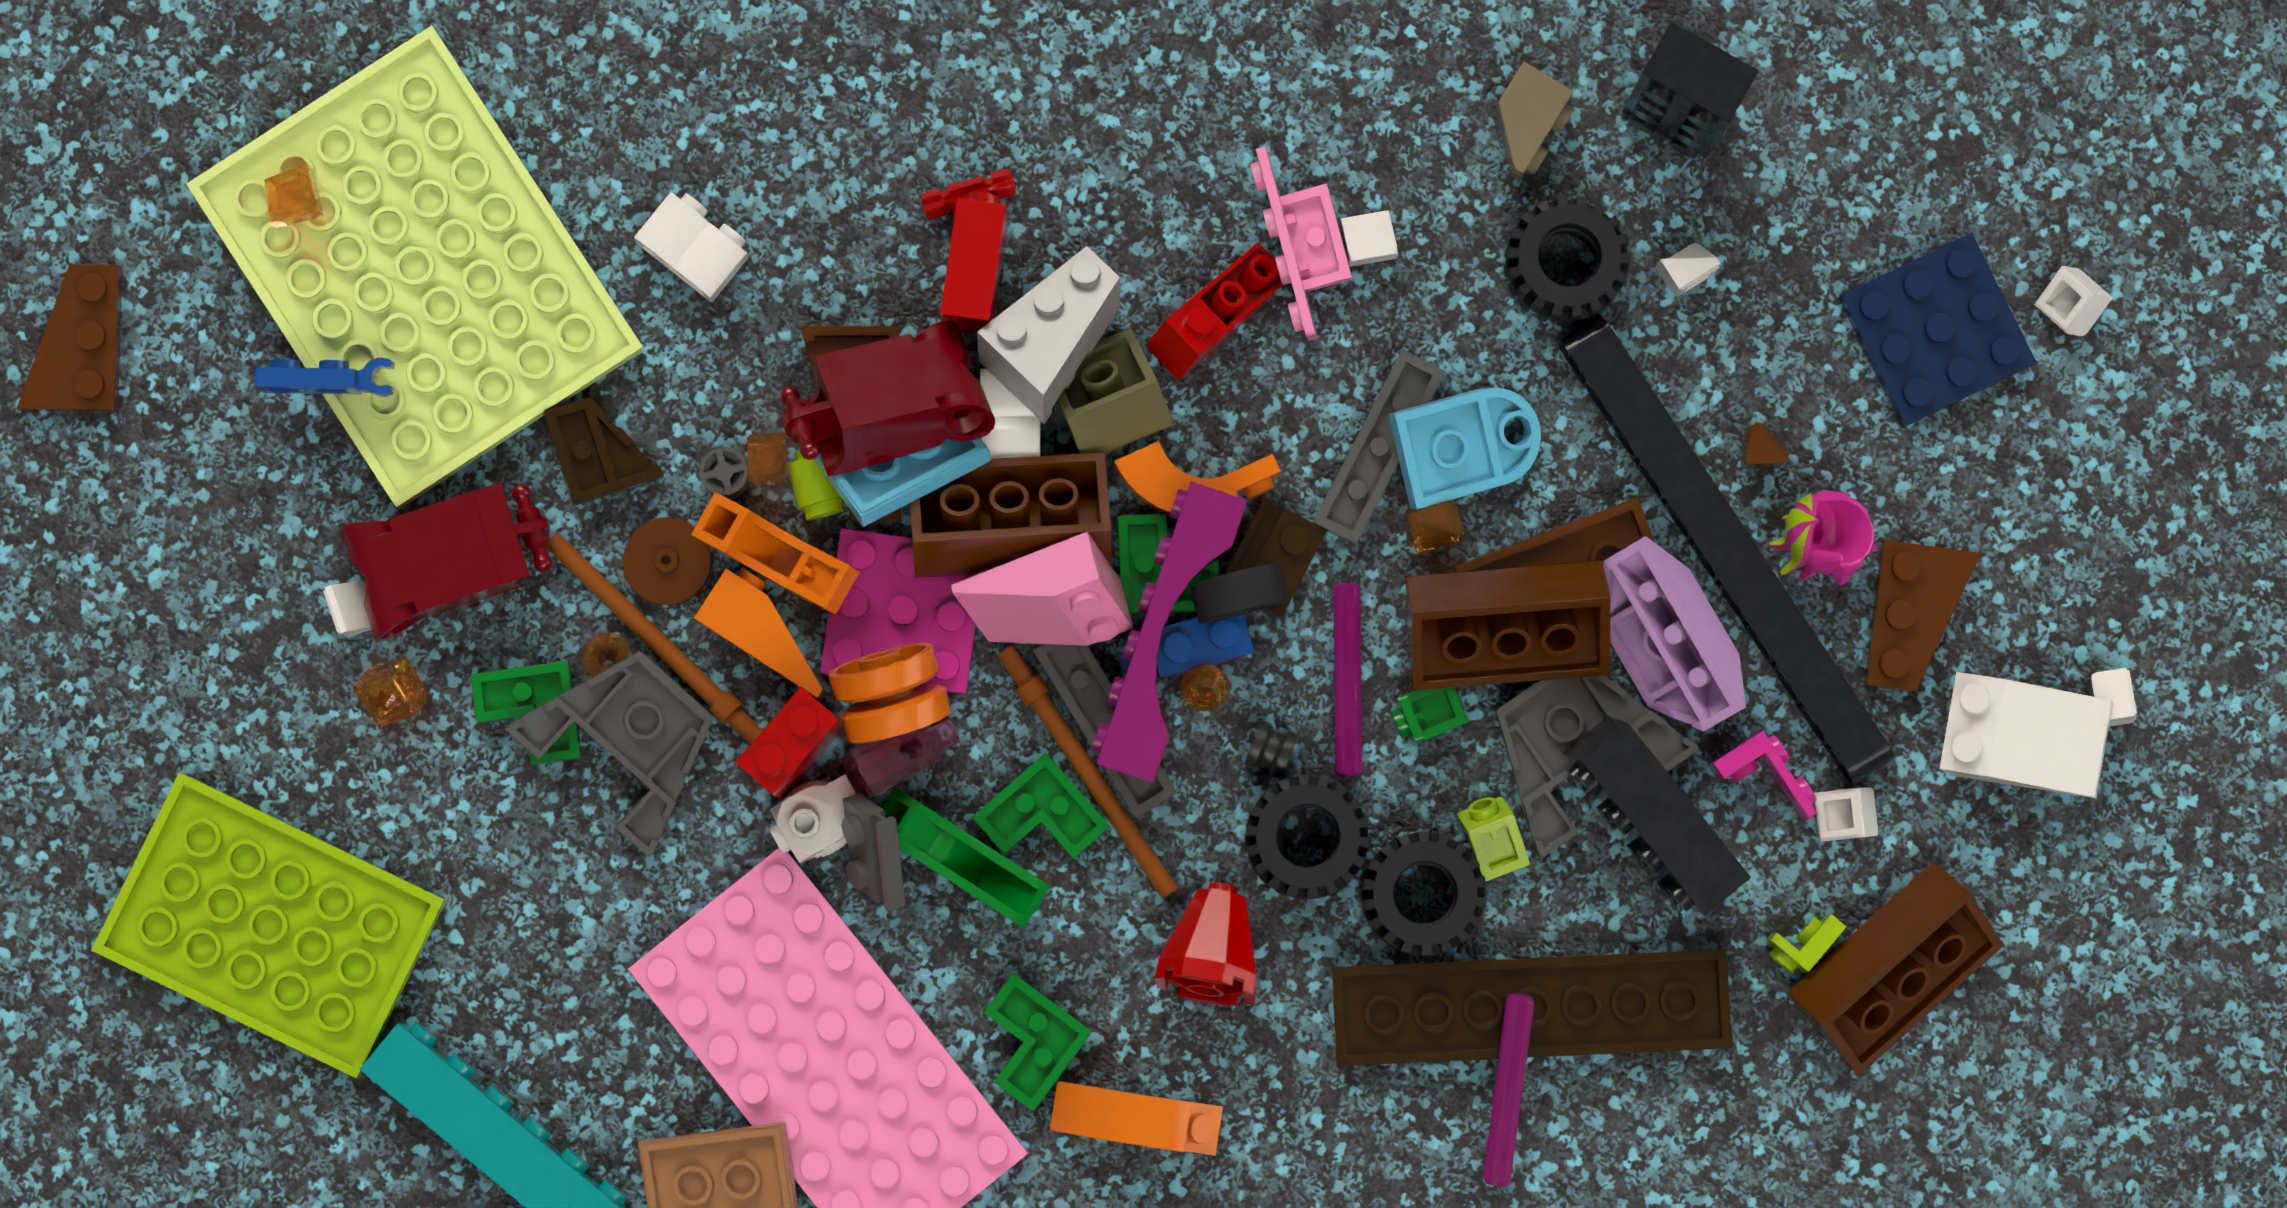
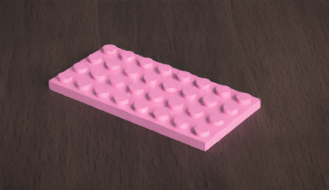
(823, 1040)

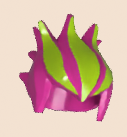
(1827, 536)

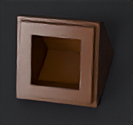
(1761, 450)

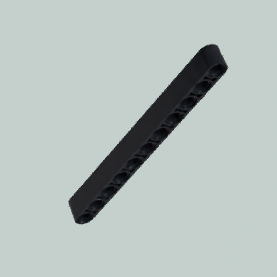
(1726, 550)

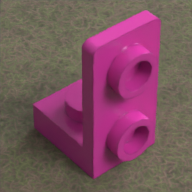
(1741, 763)

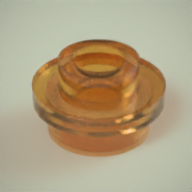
(600, 643)
(1205, 687)

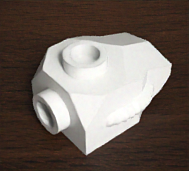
(812, 819)

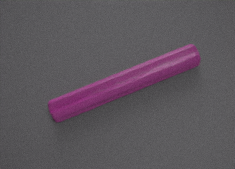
(1347, 680)
(1508, 1089)

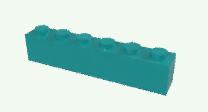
(482, 1124)

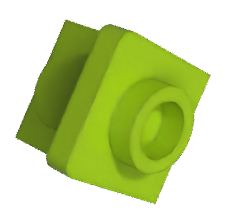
(1494, 837)
(1814, 939)

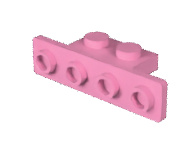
(1309, 240)

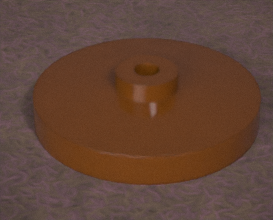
(666, 561)

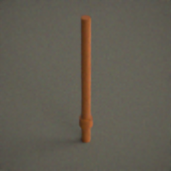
(1034, 692)
(724, 706)

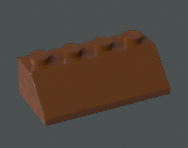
(1508, 625)
(1896, 968)

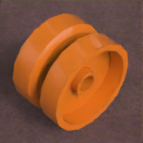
(890, 692)

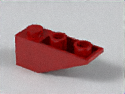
(1215, 312)

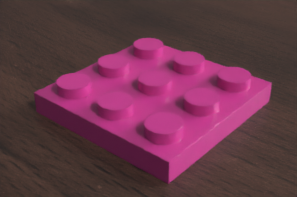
(896, 609)

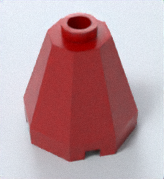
(1211, 950)

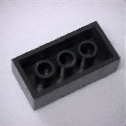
(1688, 92)
(1656, 815)

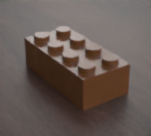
(1010, 512)

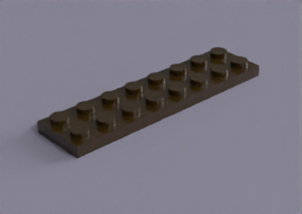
(1578, 1006)

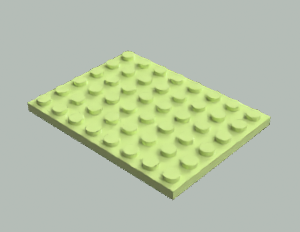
(422, 258)

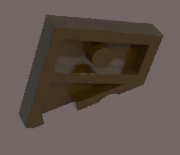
(595, 453)

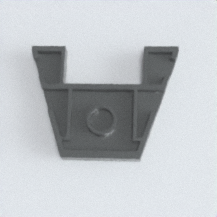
(1552, 718)
(638, 720)

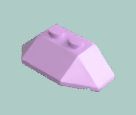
(1671, 637)

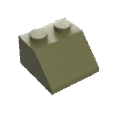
(1113, 397)

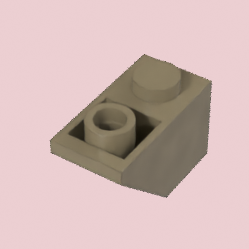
(1526, 116)

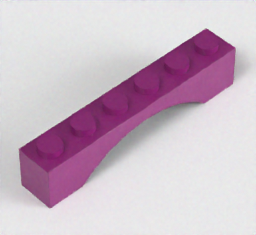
(1137, 728)

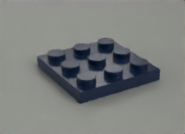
(1937, 330)

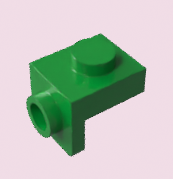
(1428, 713)

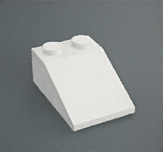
(2025, 735)

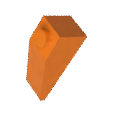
(752, 623)

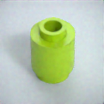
(813, 489)

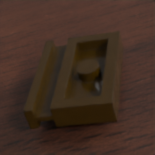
(1279, 538)

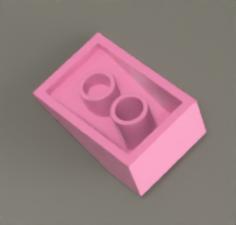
(1049, 597)

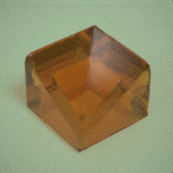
(293, 196)
(766, 459)
(1435, 526)
(392, 691)

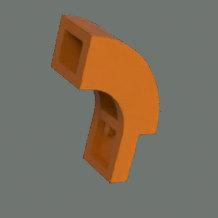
(1157, 480)
(774, 553)
(1136, 1118)

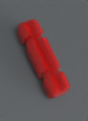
(937, 203)

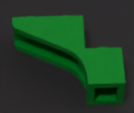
(964, 859)

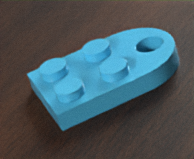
(1461, 446)

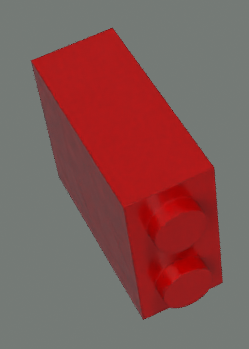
(975, 261)
(790, 743)

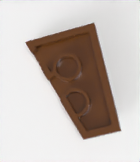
(80, 346)
(1911, 610)

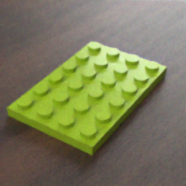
(268, 925)

